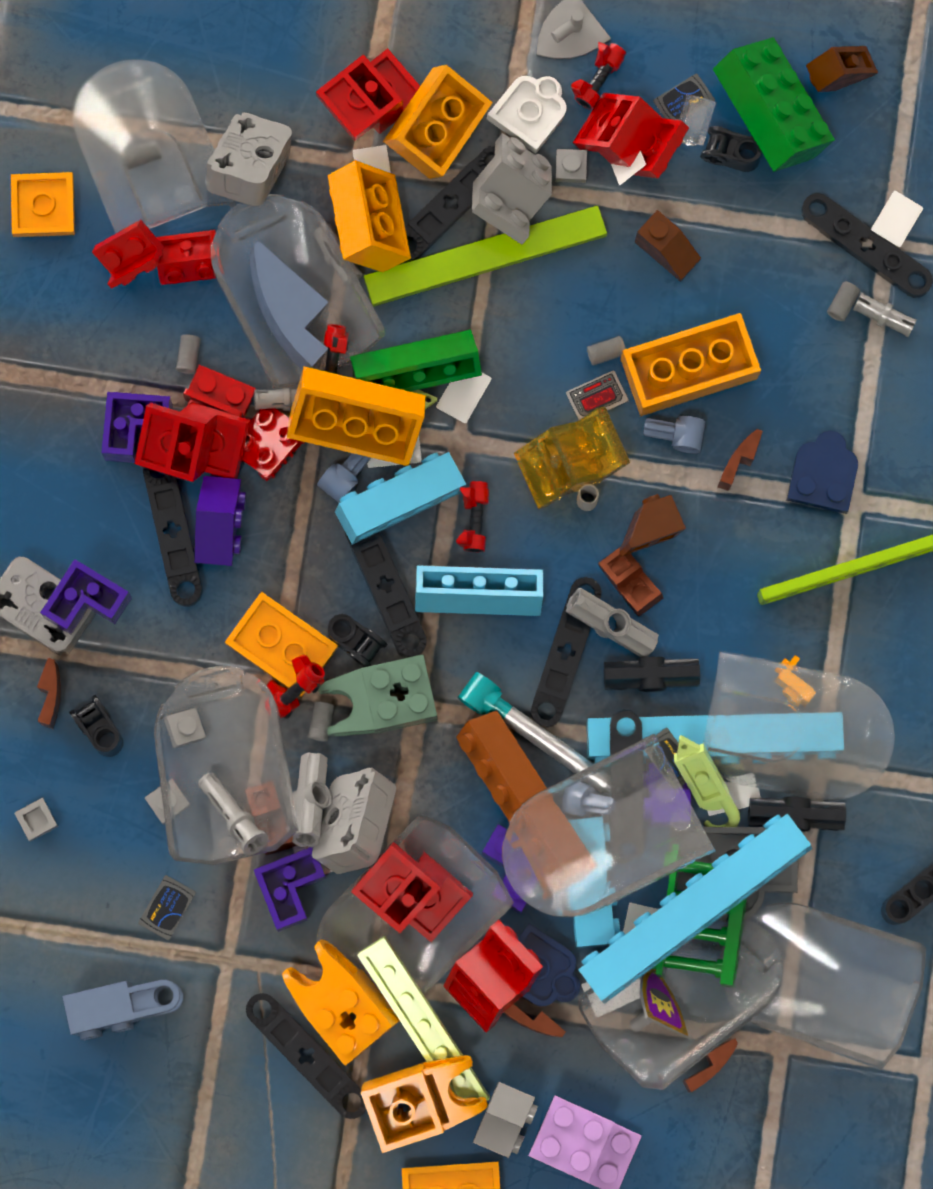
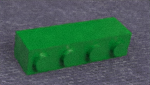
(421, 362)

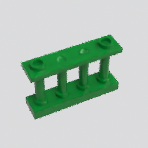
(727, 936)

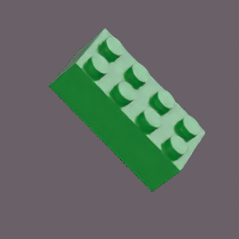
(773, 104)

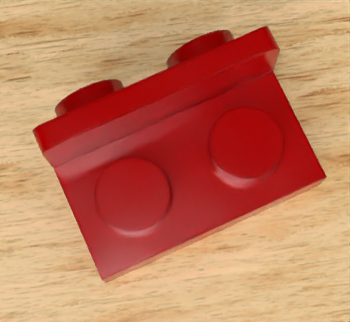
(129, 253)
(186, 257)
(219, 392)

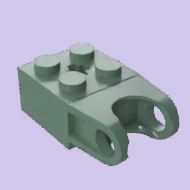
(373, 706)

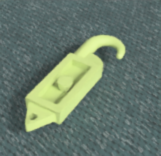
(705, 780)

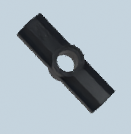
(651, 674)
(802, 811)

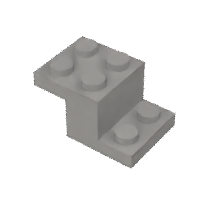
(512, 188)

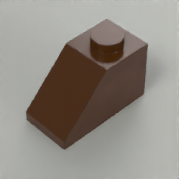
(841, 68)
(667, 245)
(652, 524)

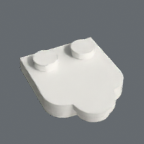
(530, 110)

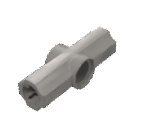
(596, 615)
(311, 799)

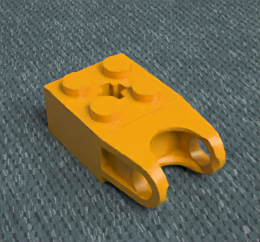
(337, 995)
(430, 1100)

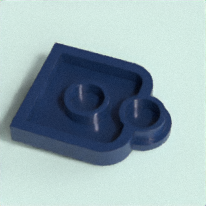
(824, 474)
(557, 977)

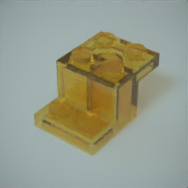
(571, 457)

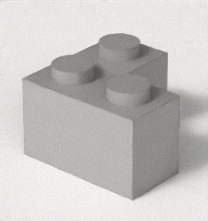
(504, 1120)

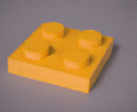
(42, 204)

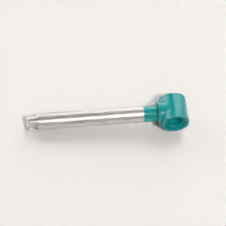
(485, 697)

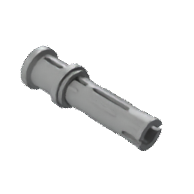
(239, 822)

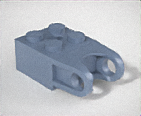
(117, 1007)

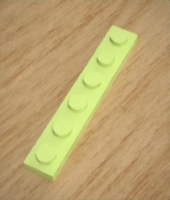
(416, 1013)

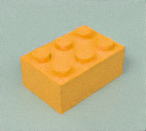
(437, 121)
(368, 216)

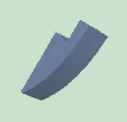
(287, 306)

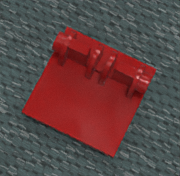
(268, 443)

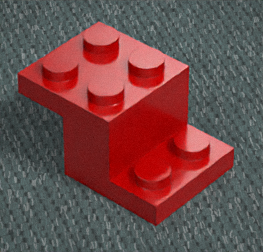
(369, 94)
(626, 125)
(191, 441)
(412, 892)
(493, 975)

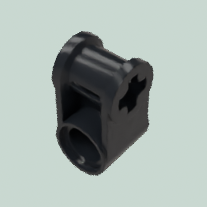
(729, 148)
(357, 640)
(94, 723)

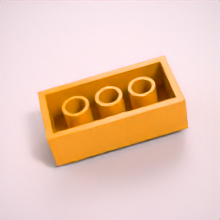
(690, 364)
(356, 416)

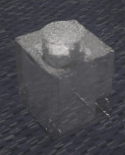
(697, 116)

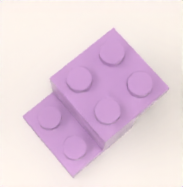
(584, 1145)

